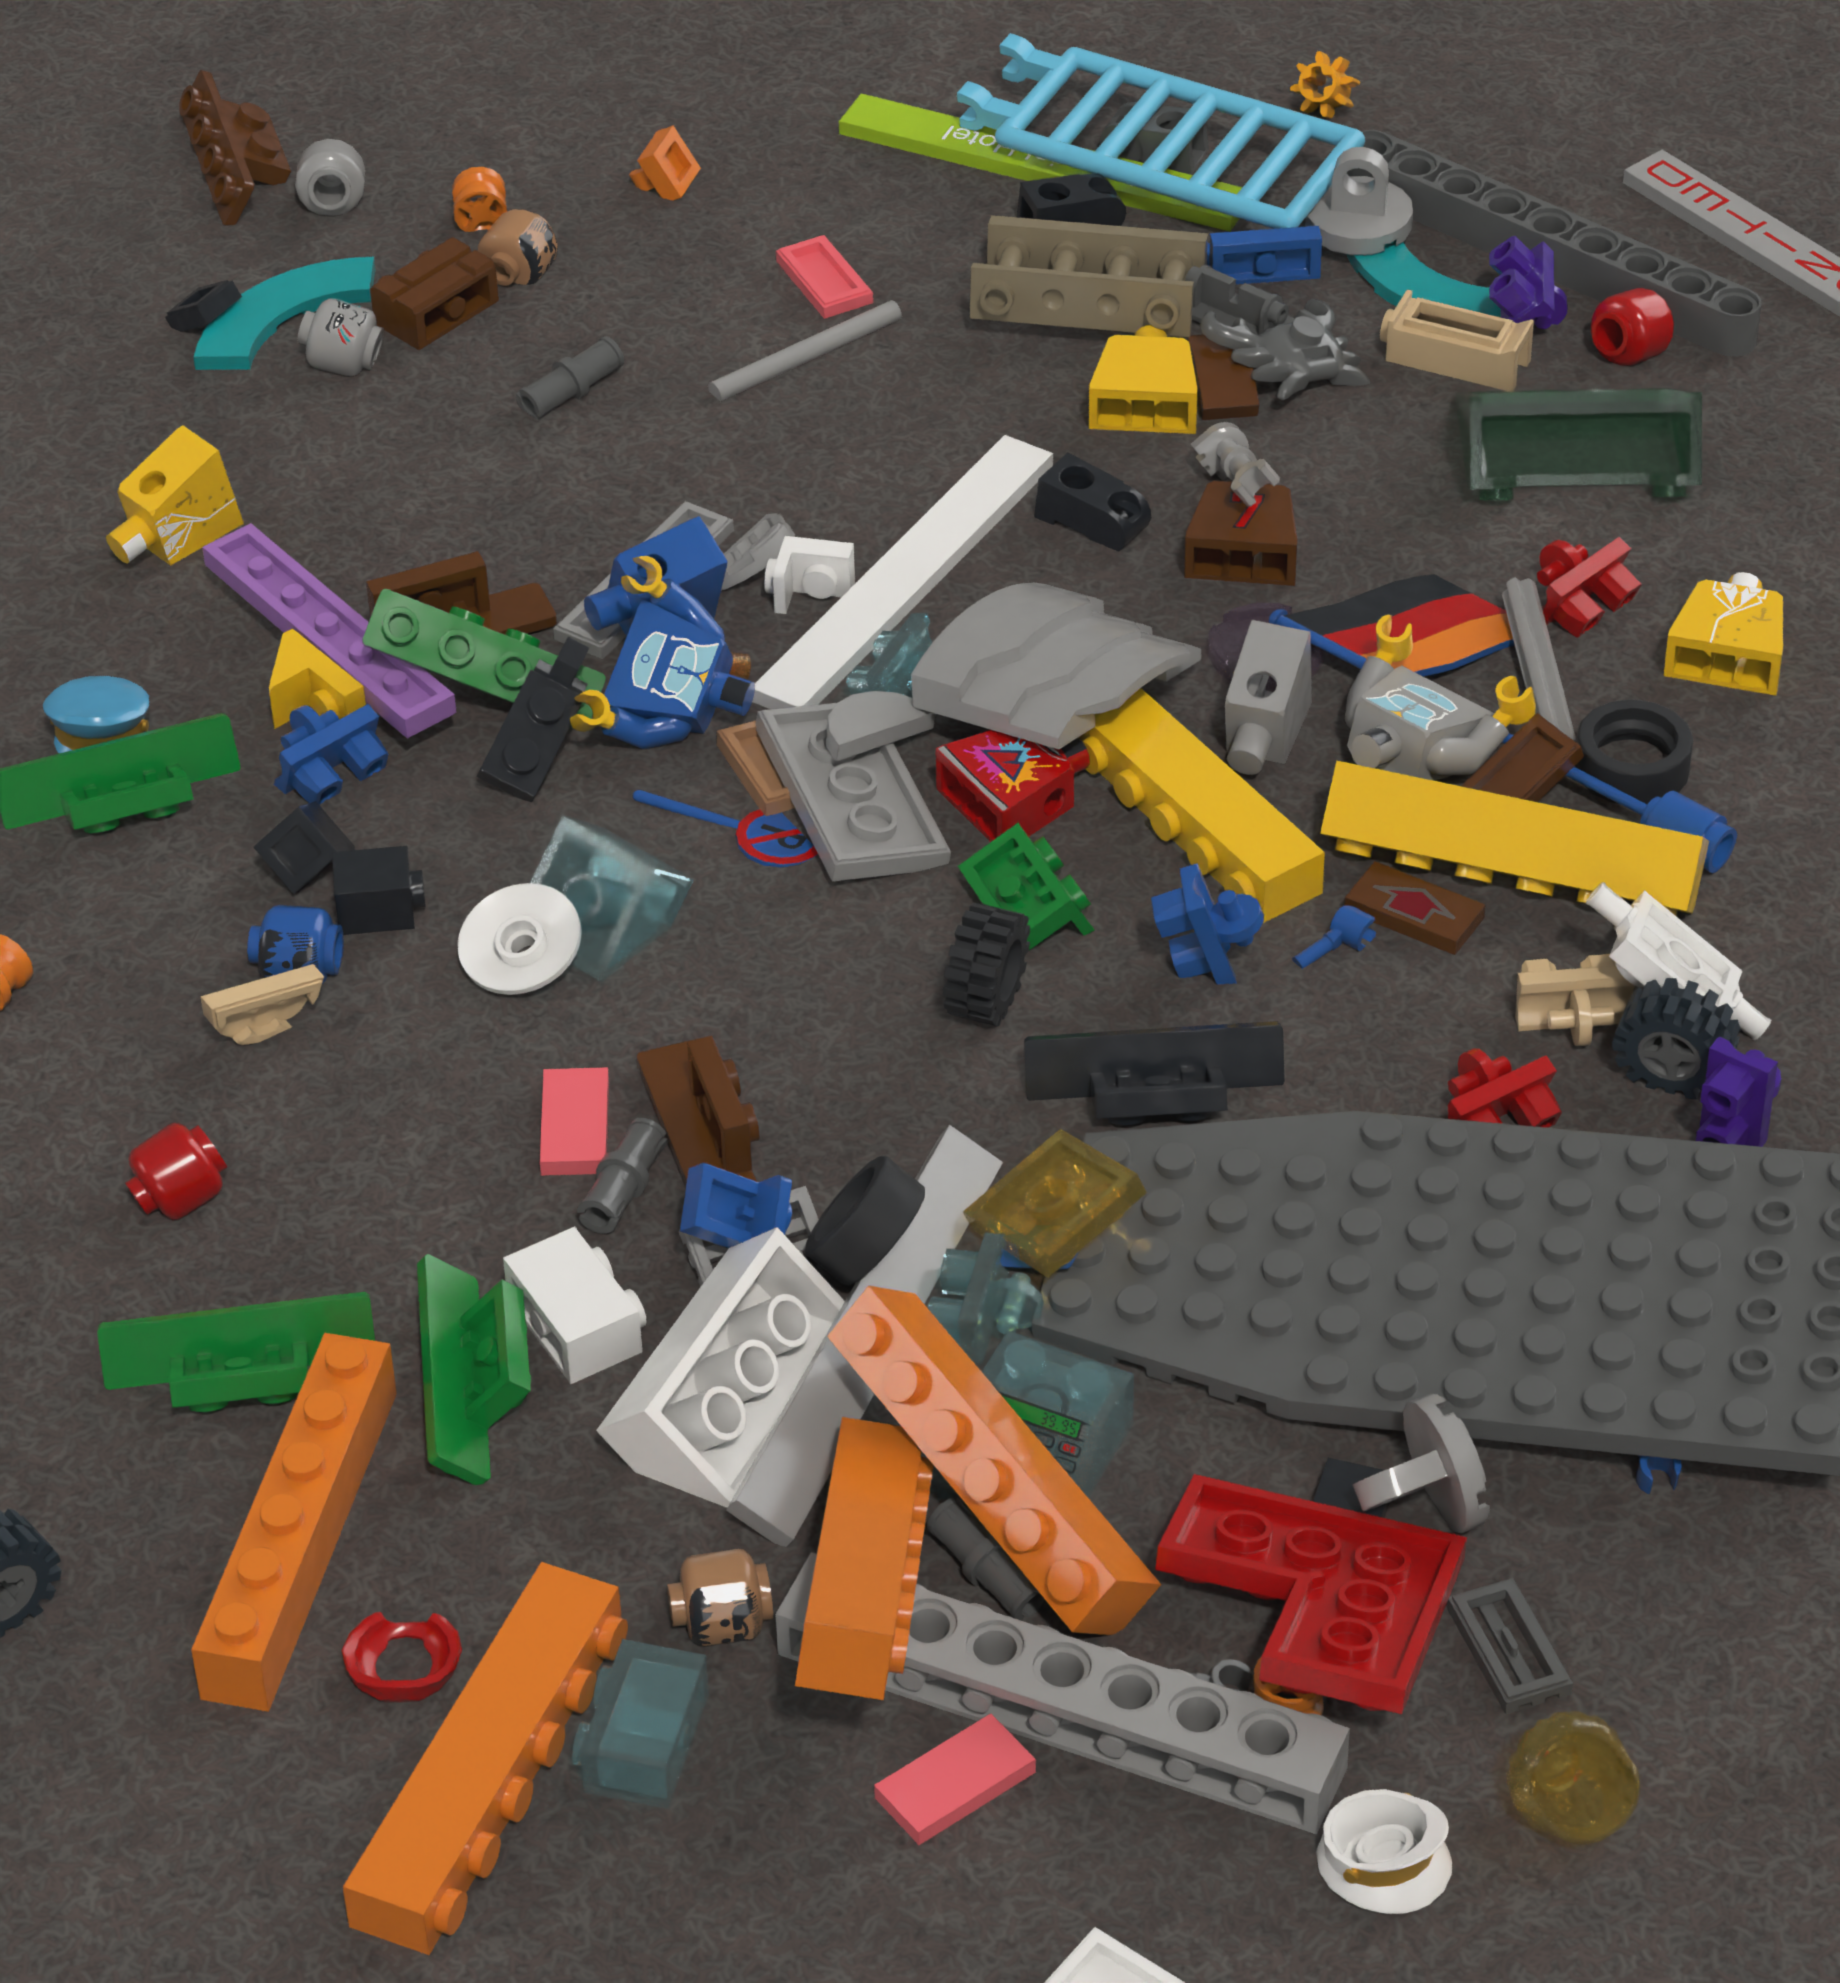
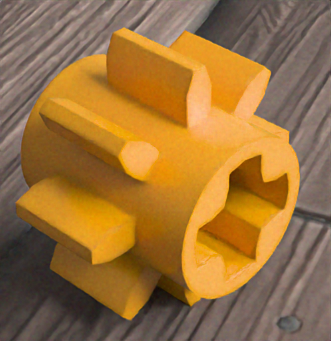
(1315, 75)

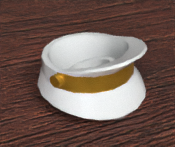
(1385, 1851)

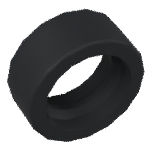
(1639, 722)
(865, 1220)

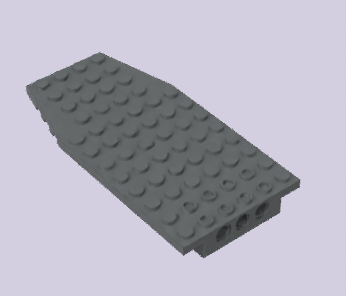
(1511, 1268)

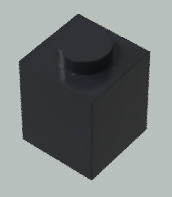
(376, 890)

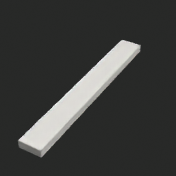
(903, 576)

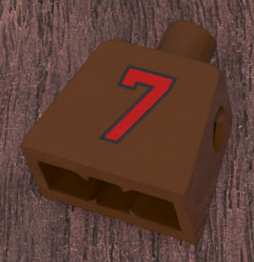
(1241, 541)

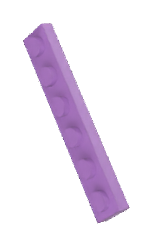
(297, 600)

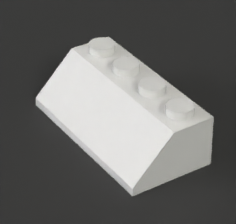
(724, 1370)

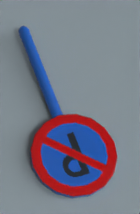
(761, 838)

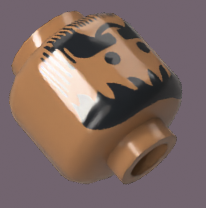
(520, 247)
(721, 1597)

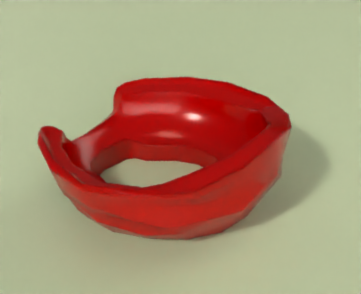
(371, 1639)

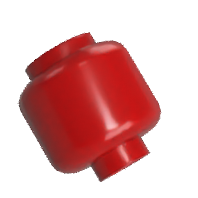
(1632, 326)
(175, 1171)

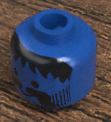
(294, 939)

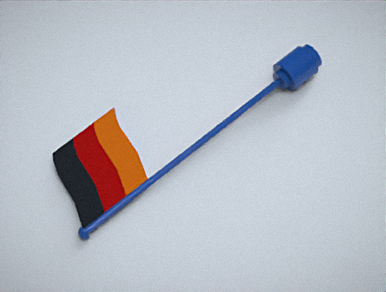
(1458, 628)

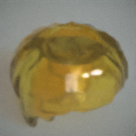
(1573, 1778)

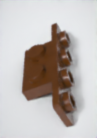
(231, 145)
(464, 585)
(700, 1106)

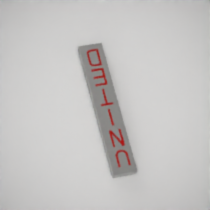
(1739, 226)

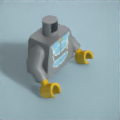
(1418, 725)

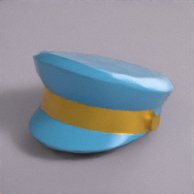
(96, 711)

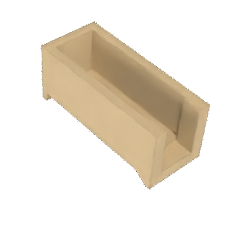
(1456, 342)

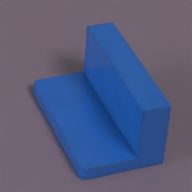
(1267, 254)

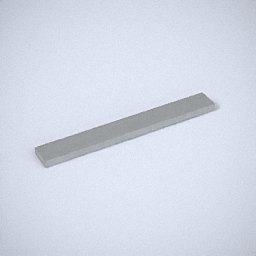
(805, 1437)

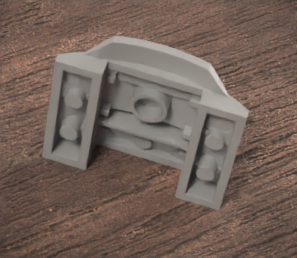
(1041, 663)

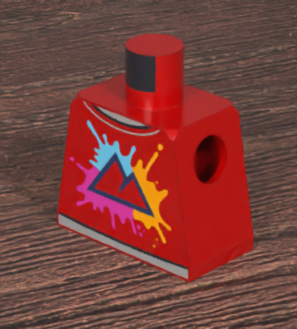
(1008, 780)

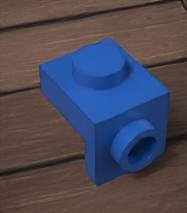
(732, 1207)

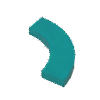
(1399, 270)
(242, 329)

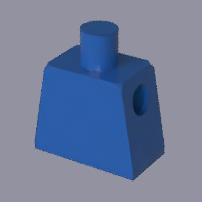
(685, 556)

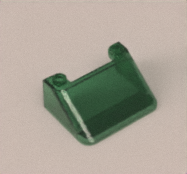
(1581, 439)

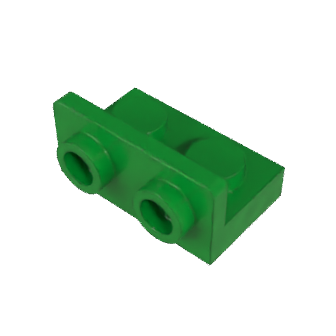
(1022, 879)

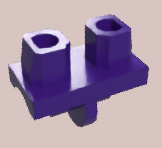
(1526, 284)
(1737, 1096)

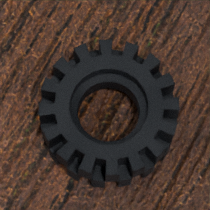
(986, 963)

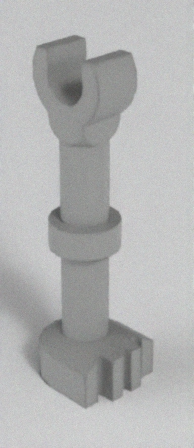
(1226, 452)

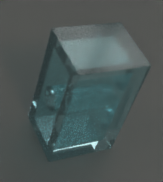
(642, 1723)

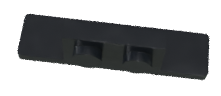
(1155, 1069)

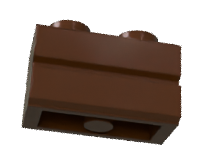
(435, 293)

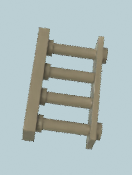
(1087, 275)

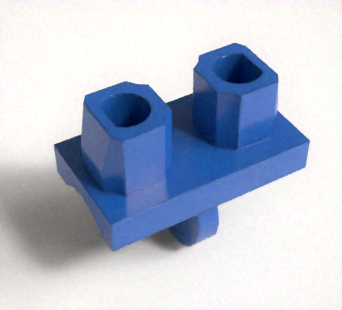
(323, 743)
(1215, 926)

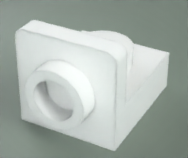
(809, 567)

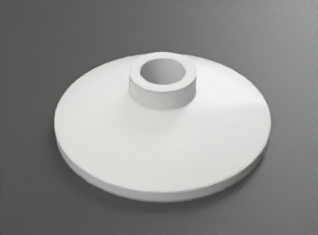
(509, 922)

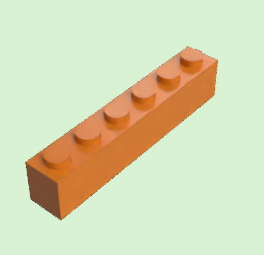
(994, 1462)
(294, 1523)
(866, 1562)
(485, 1759)

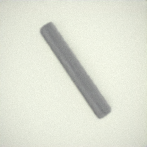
(1536, 653)

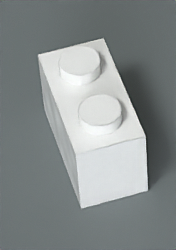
(576, 1304)

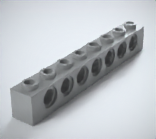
(1109, 1706)

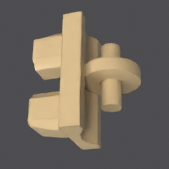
(1571, 997)

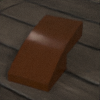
(1222, 385)

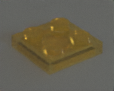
(1055, 1202)

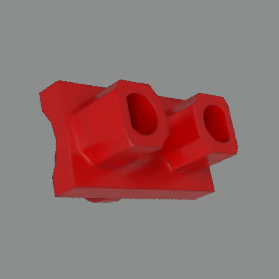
(1575, 577)
(1491, 1089)

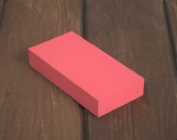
(824, 276)
(574, 1120)
(954, 1779)

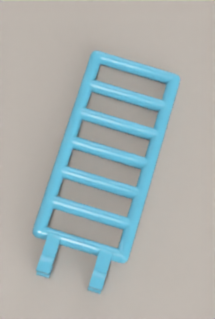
(1054, 71)

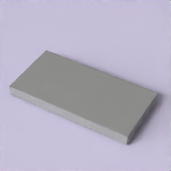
(856, 810)

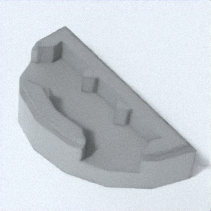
(755, 548)
(872, 721)

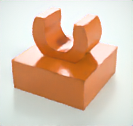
(666, 165)

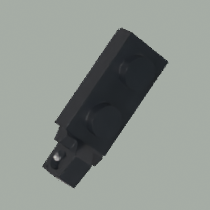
(536, 724)

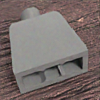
(1264, 722)

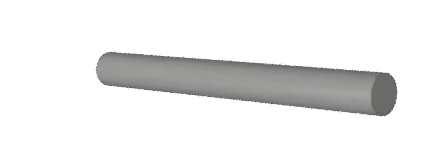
(805, 350)

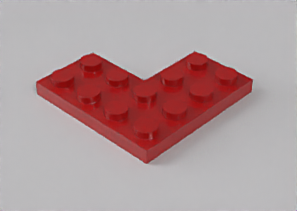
(1354, 1585)

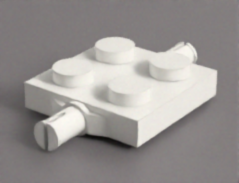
(1660, 946)

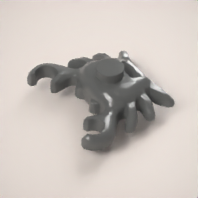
(1291, 351)

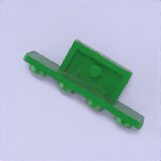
(461, 647)
(119, 776)
(231, 1350)
(470, 1364)

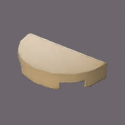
(262, 1006)

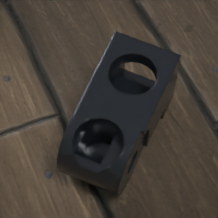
(1071, 199)
(1091, 503)

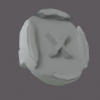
(1362, 211)
(1441, 1463)

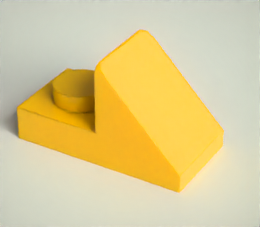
(312, 679)

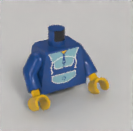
(667, 670)

